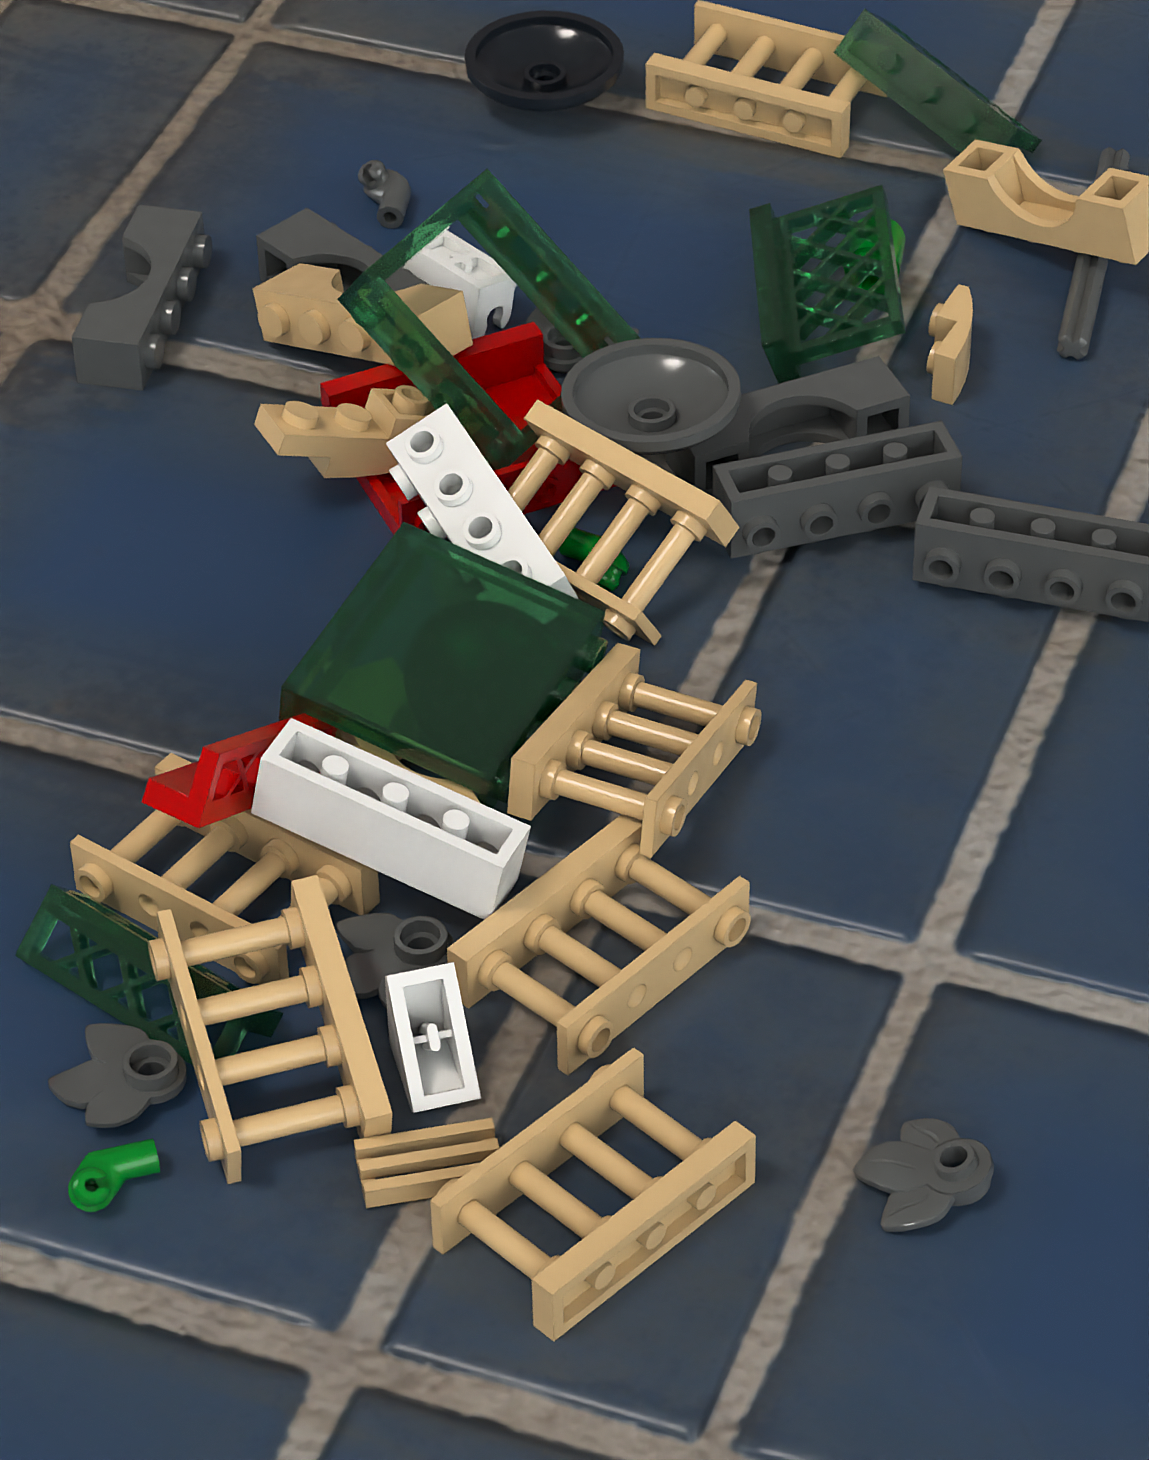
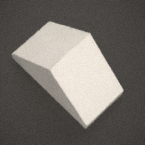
(430, 1037)

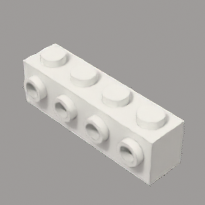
(468, 498)
(390, 819)

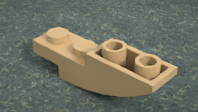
(344, 438)

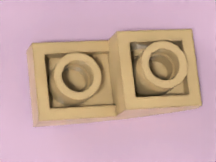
(952, 345)

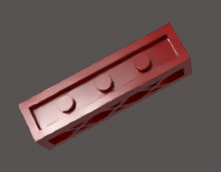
(221, 779)

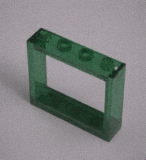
(530, 262)

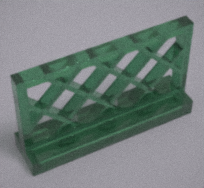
(784, 287)

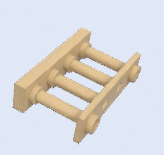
(751, 104)
(647, 491)
(599, 711)
(581, 889)
(140, 894)
(321, 983)
(612, 1246)

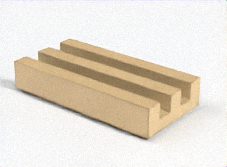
(421, 1152)

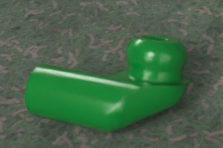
(579, 545)
(107, 1169)

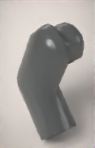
(388, 190)

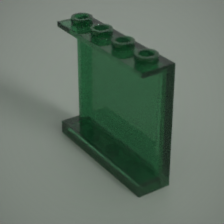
(446, 660)

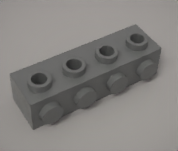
(835, 487)
(1033, 553)

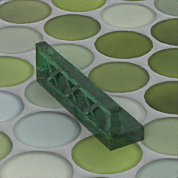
(928, 86)
(130, 943)

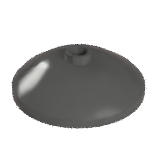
(653, 394)

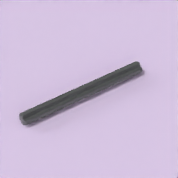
(1086, 281)

